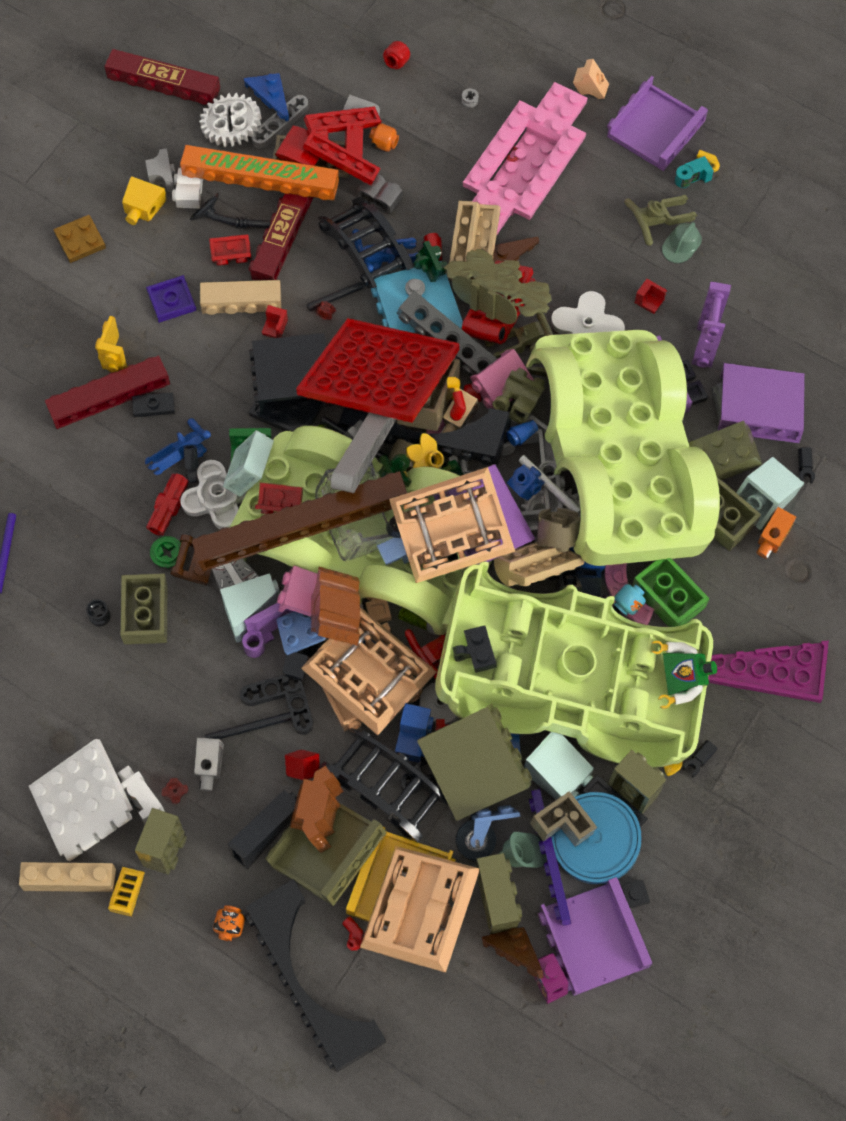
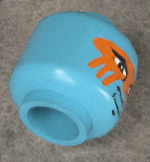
(629, 599)

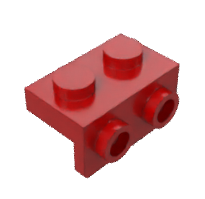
(230, 249)
(276, 497)

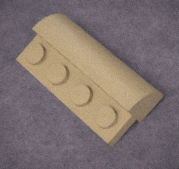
(474, 229)
(534, 564)

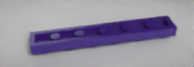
(551, 866)

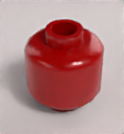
(396, 55)

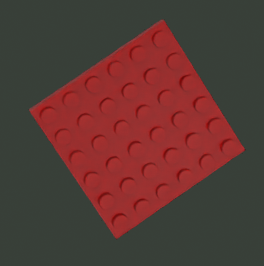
(378, 370)

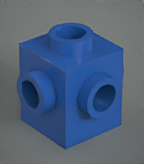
(526, 481)

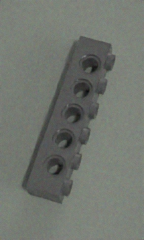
(433, 317)

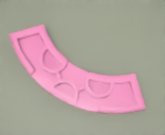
(615, 579)

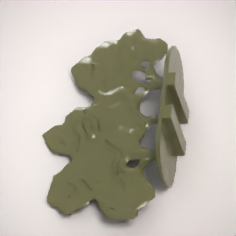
(494, 278)

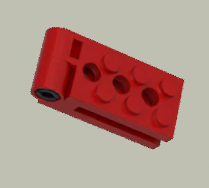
(483, 328)

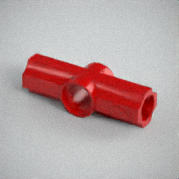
(167, 504)

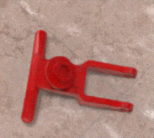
(429, 653)

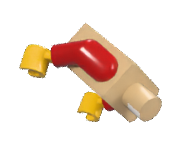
(461, 409)

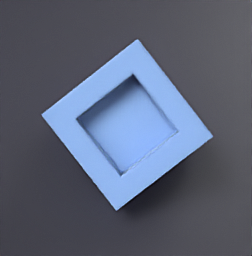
(393, 550)

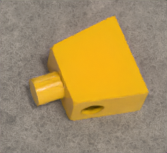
(142, 200)

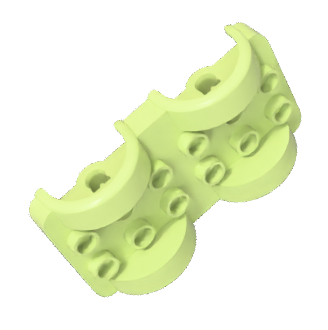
(624, 441)
(301, 461)
(571, 670)

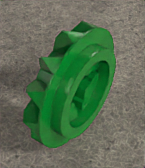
(156, 551)

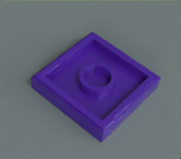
(171, 298)

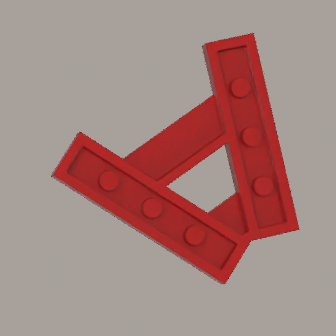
(348, 158)

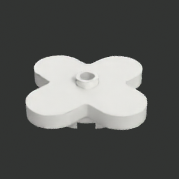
(586, 318)
(211, 496)

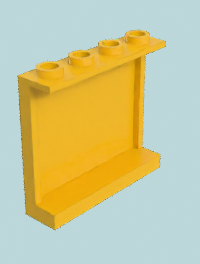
(374, 870)

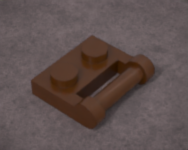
(195, 572)

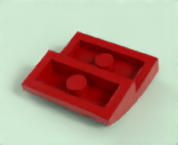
(292, 147)

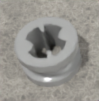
(470, 93)

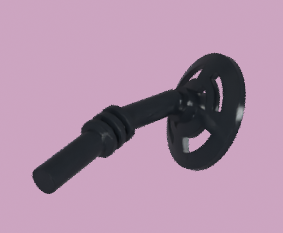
(208, 211)

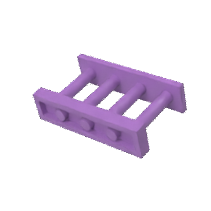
(710, 324)

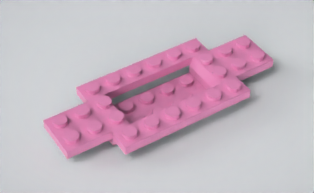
(542, 154)

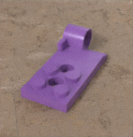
(260, 628)

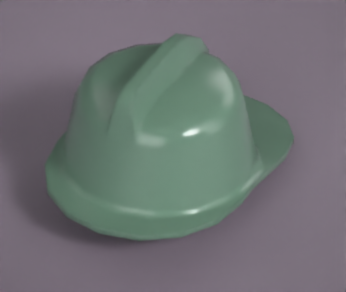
(681, 243)
(523, 850)

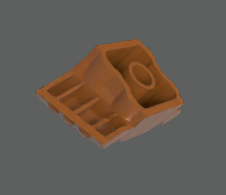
(336, 606)
(317, 808)

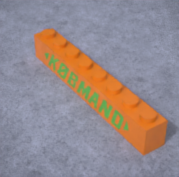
(259, 172)

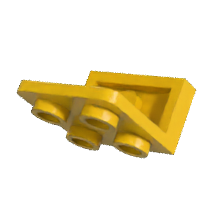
(110, 355)

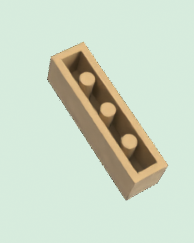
(239, 296)
(67, 877)

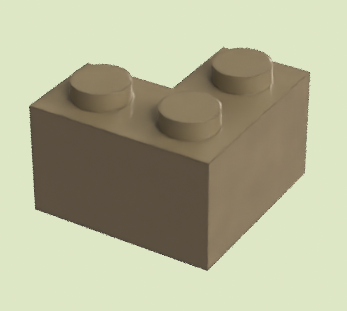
(565, 815)

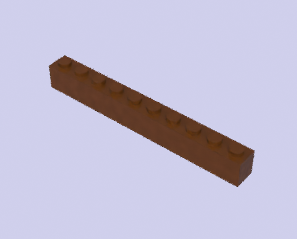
(297, 522)

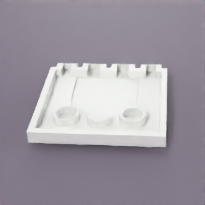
(81, 800)

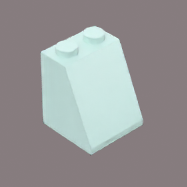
(769, 488)
(248, 599)
(558, 767)

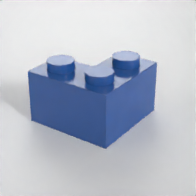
(414, 724)

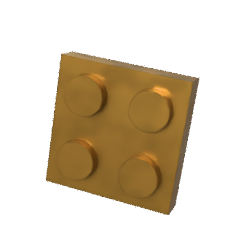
(79, 238)

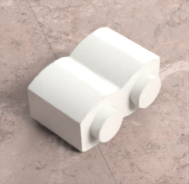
(187, 191)

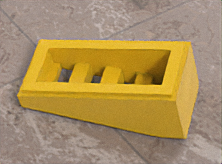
(122, 909)

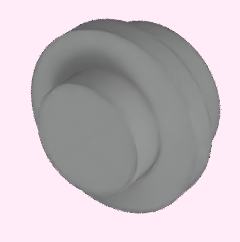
(415, 284)

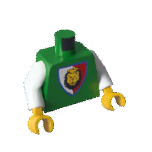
(684, 672)

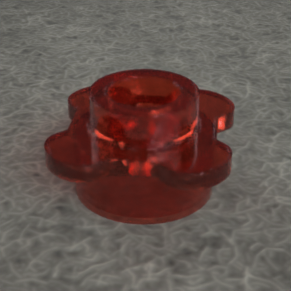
(173, 784)

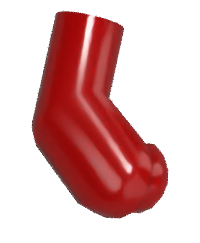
(355, 934)

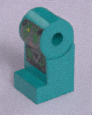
(693, 171)

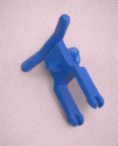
(375, 261)
(175, 452)

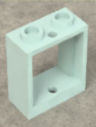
(248, 463)

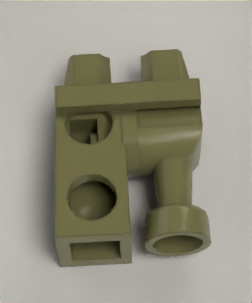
(524, 391)

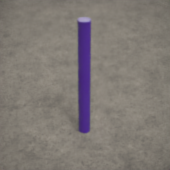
(6, 546)

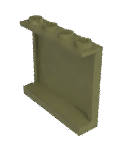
(475, 762)
(333, 870)

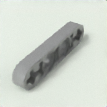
(271, 135)

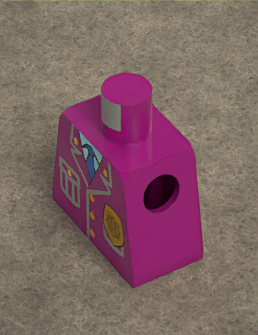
(553, 979)

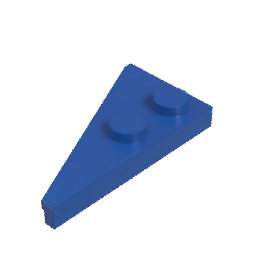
(270, 91)

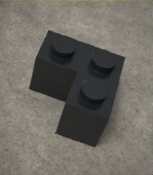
(584, 579)

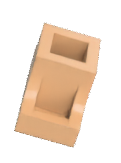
(591, 80)

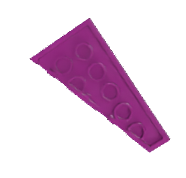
(779, 670)

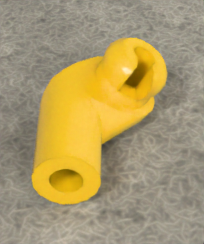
(712, 159)

